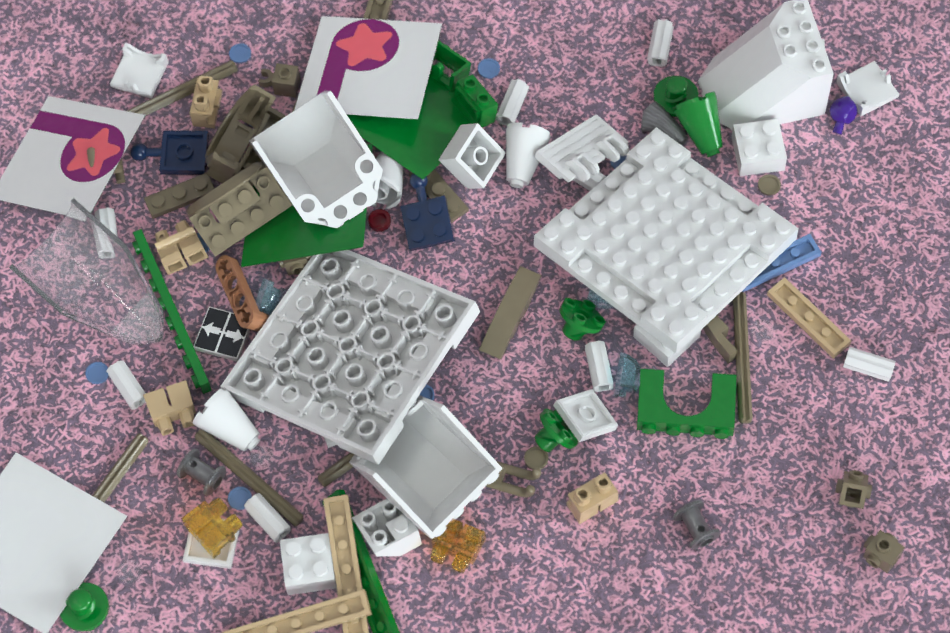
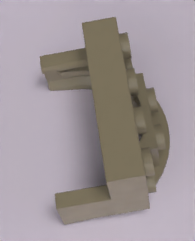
(233, 136)
(238, 207)

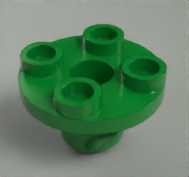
(674, 91)
(580, 318)
(554, 432)
(85, 608)

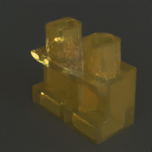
(209, 528)
(460, 542)

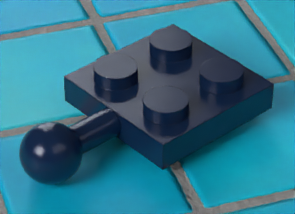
(180, 152)
(426, 221)

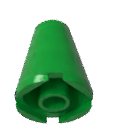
(701, 122)

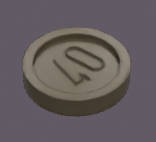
(769, 185)
(535, 458)

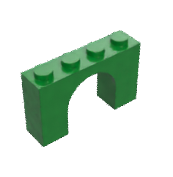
(715, 420)

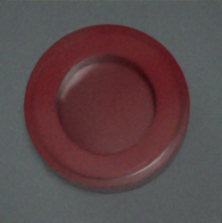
(379, 220)

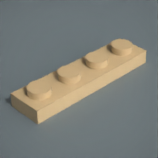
(809, 318)

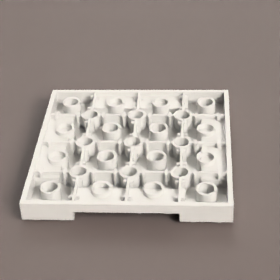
(665, 240)
(350, 350)

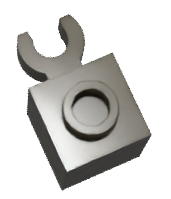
(284, 80)

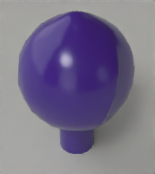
(842, 112)

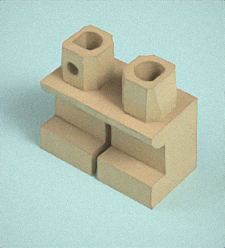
(205, 102)
(170, 248)
(181, 407)
(591, 497)

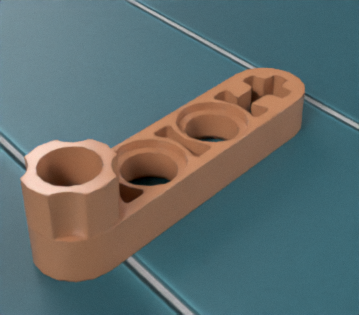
(247, 314)

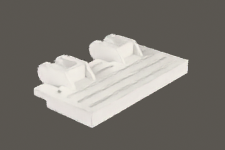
(582, 149)

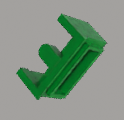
(452, 60)
(481, 107)

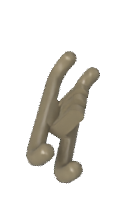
(515, 471)

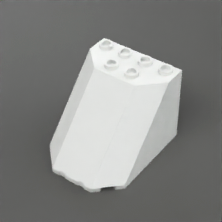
(772, 70)
(320, 162)
(431, 468)

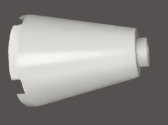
(521, 150)
(390, 183)
(227, 421)

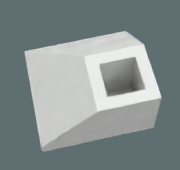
(387, 530)

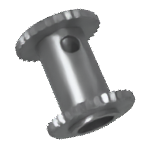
(201, 471)
(696, 524)

